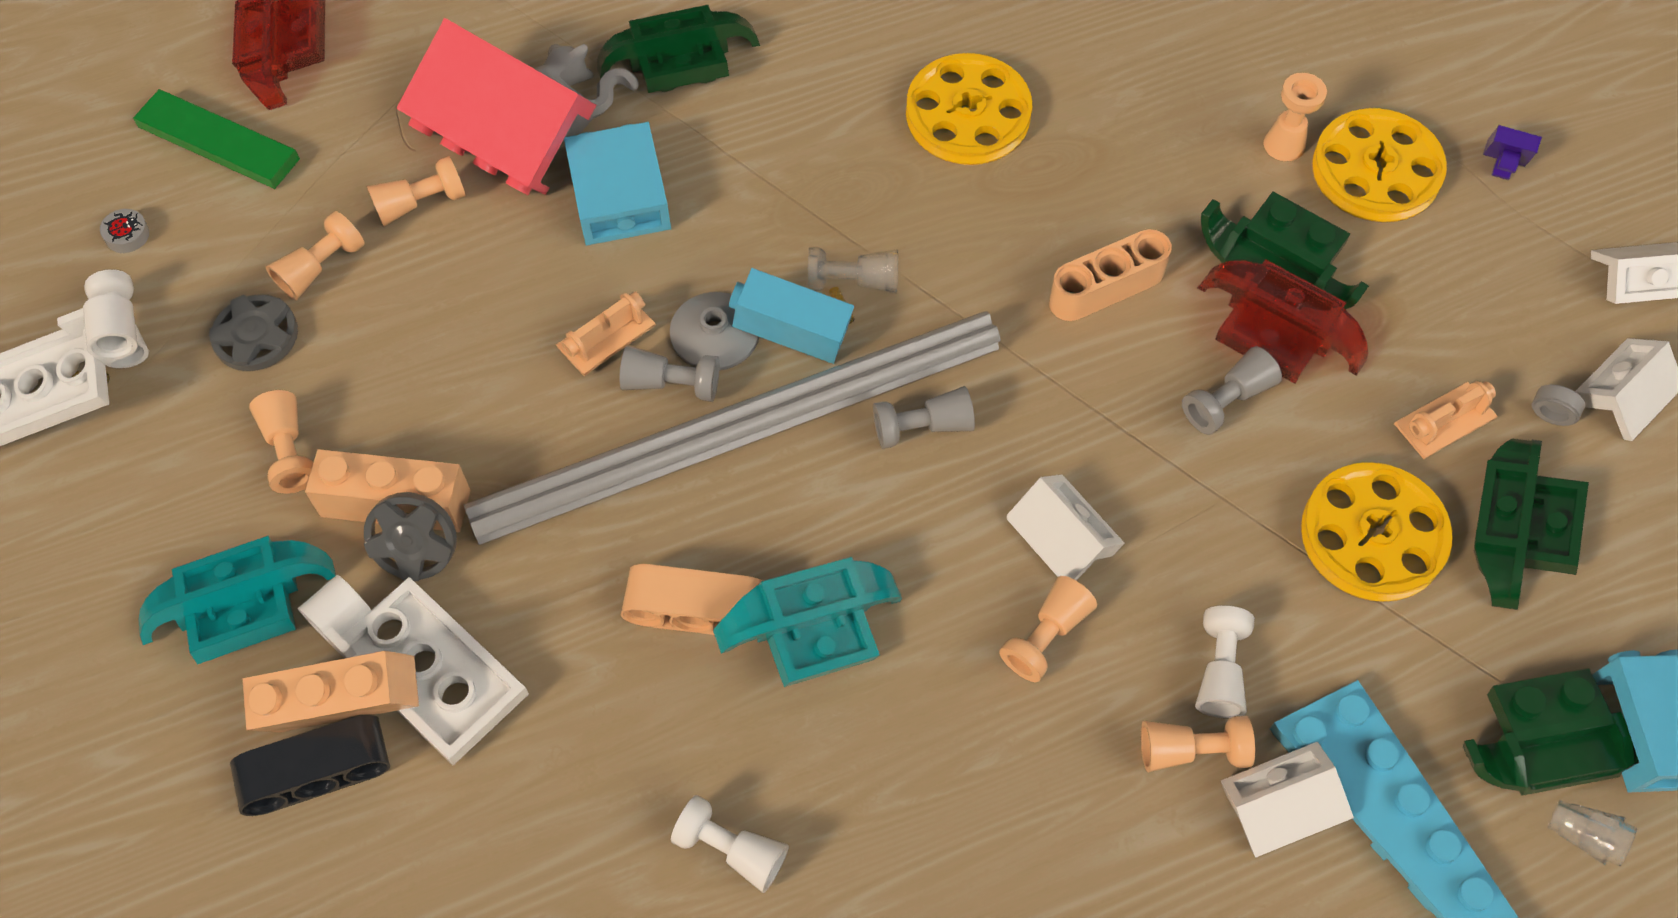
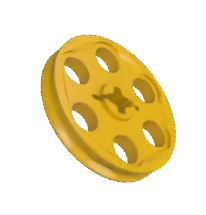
(962, 121)
(1394, 158)
(1385, 549)

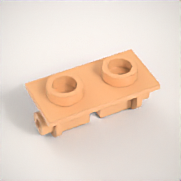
(606, 333)
(1448, 418)

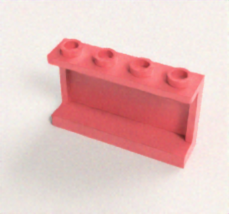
(491, 107)

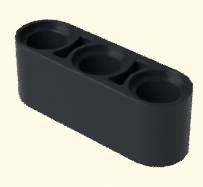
(309, 765)

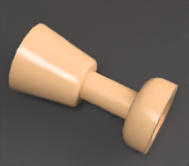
(1301, 95)
(399, 197)
(300, 268)
(278, 422)
(1062, 611)
(1176, 745)

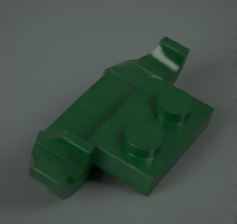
(677, 47)
(1285, 237)
(1526, 521)
(1553, 735)

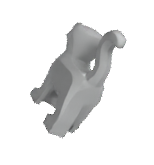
(568, 67)

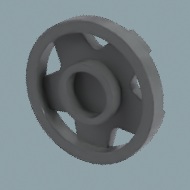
(252, 330)
(409, 536)

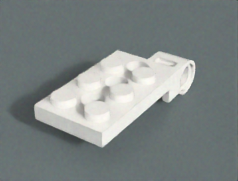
(94, 334)
(352, 631)

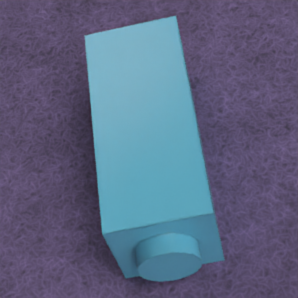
(790, 315)

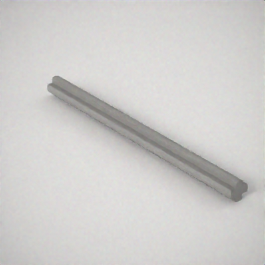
(730, 427)

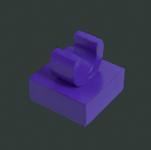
(1510, 150)

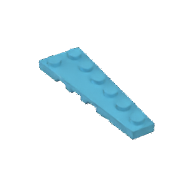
(1395, 804)

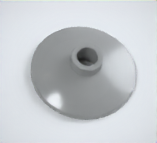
(695, 338)

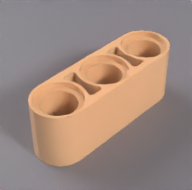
(1123, 260)
(682, 597)

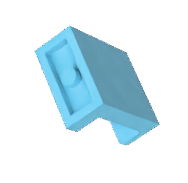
(617, 183)
(1650, 707)

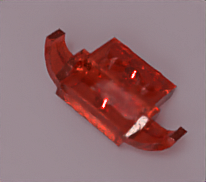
(275, 40)
(1284, 317)

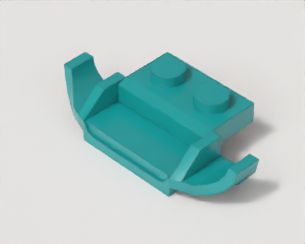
(233, 596)
(812, 618)

